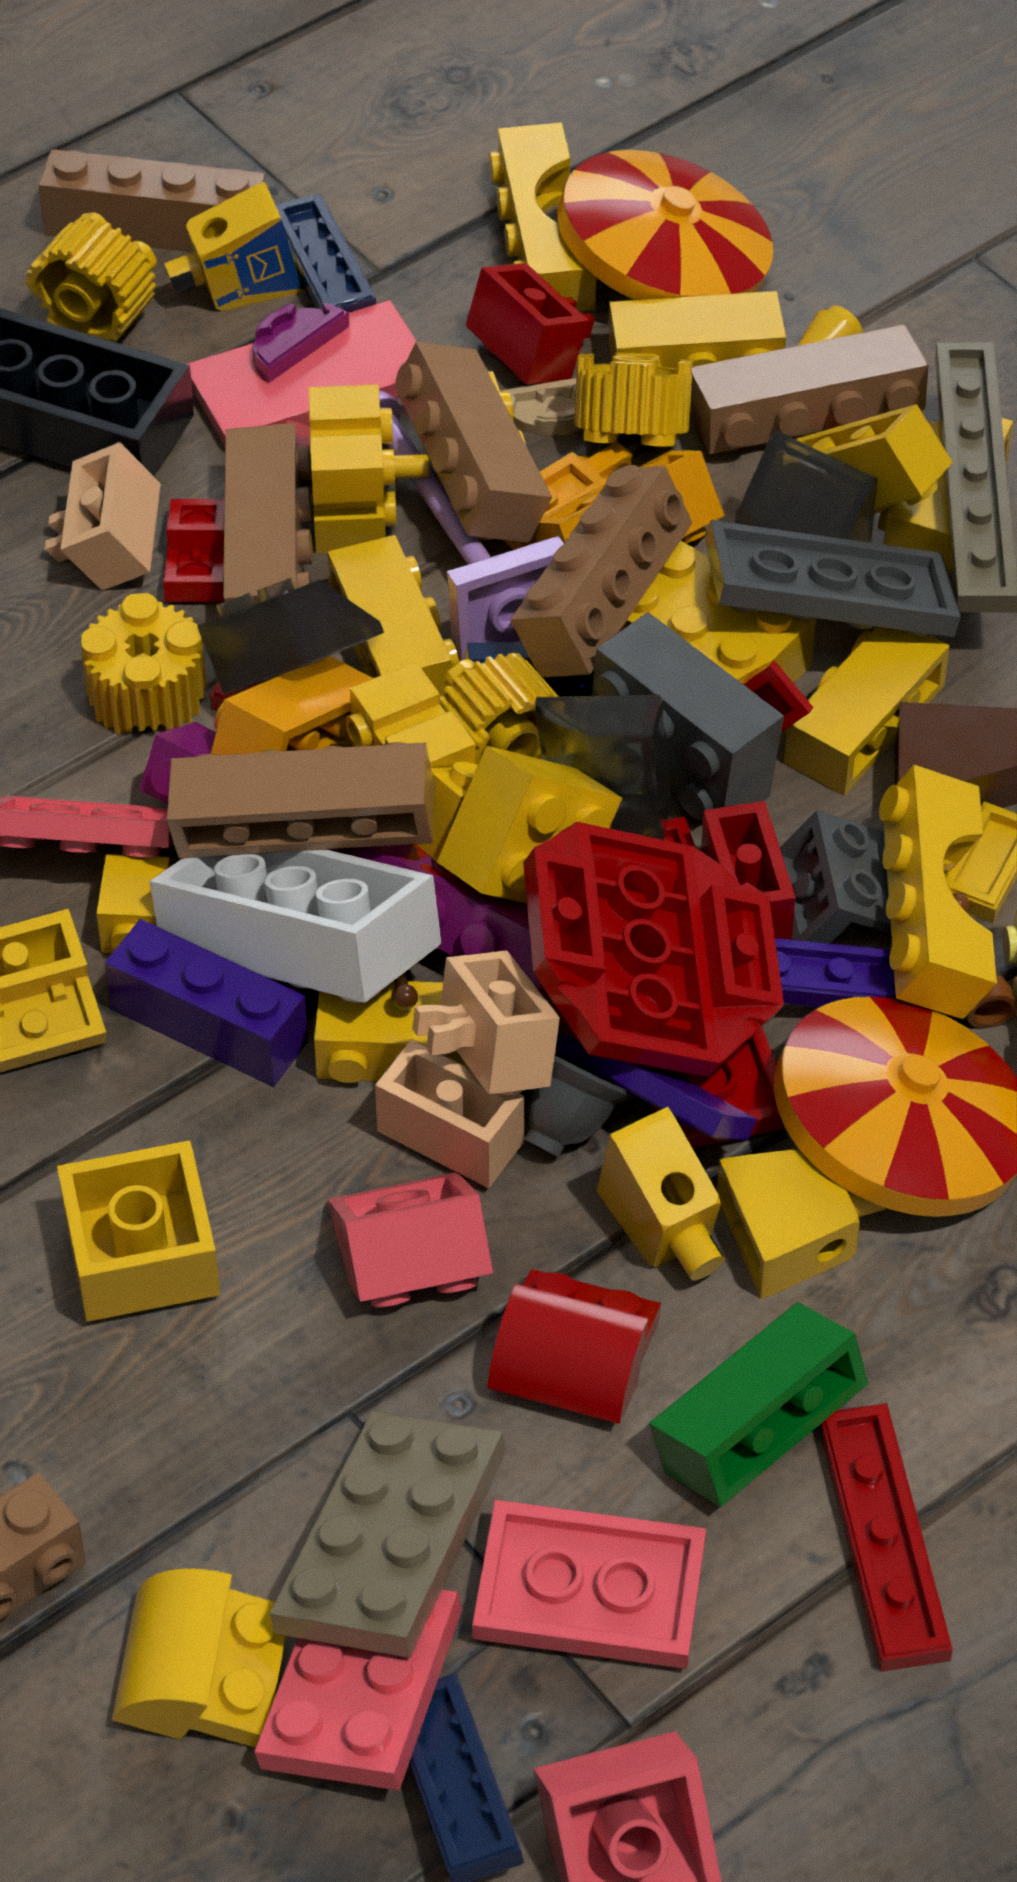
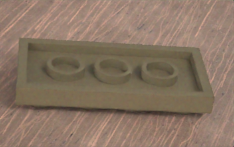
(388, 1534)

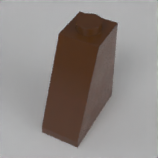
(962, 743)

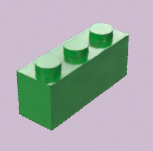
(759, 1403)

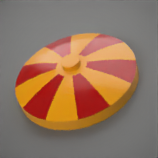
(662, 227)
(900, 1106)

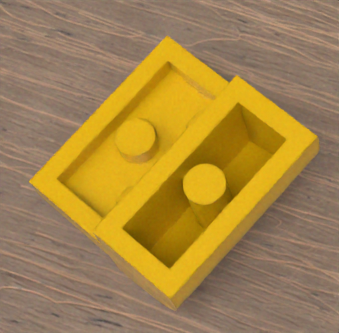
(45, 992)
(199, 1658)

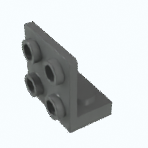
(836, 877)

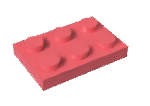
(84, 825)
(589, 1584)
(356, 1709)

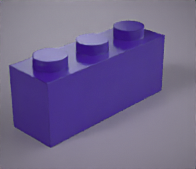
(207, 1002)

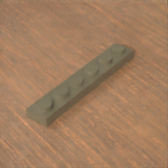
(977, 478)

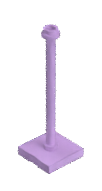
(488, 587)

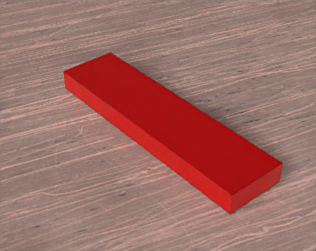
(885, 1538)

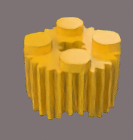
(93, 278)
(632, 398)
(144, 666)
(497, 702)

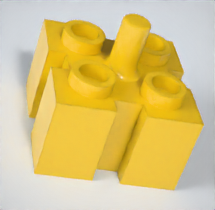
(352, 467)
(407, 710)

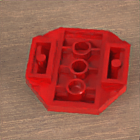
(649, 948)

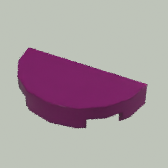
(293, 334)

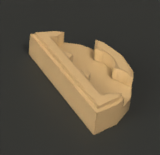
(545, 407)

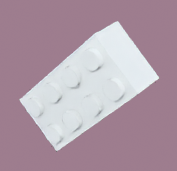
(303, 916)

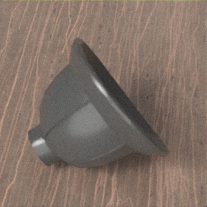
(571, 1107)

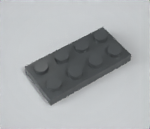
(831, 579)

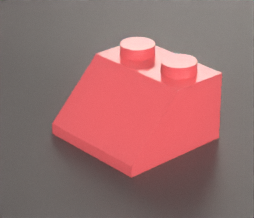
(411, 1238)
(629, 1814)

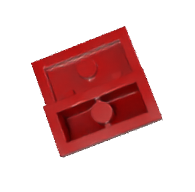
(572, 1344)

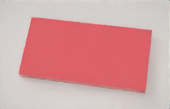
(362, 354)

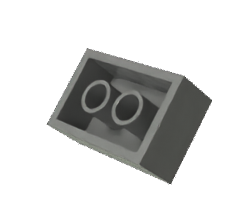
(716, 729)

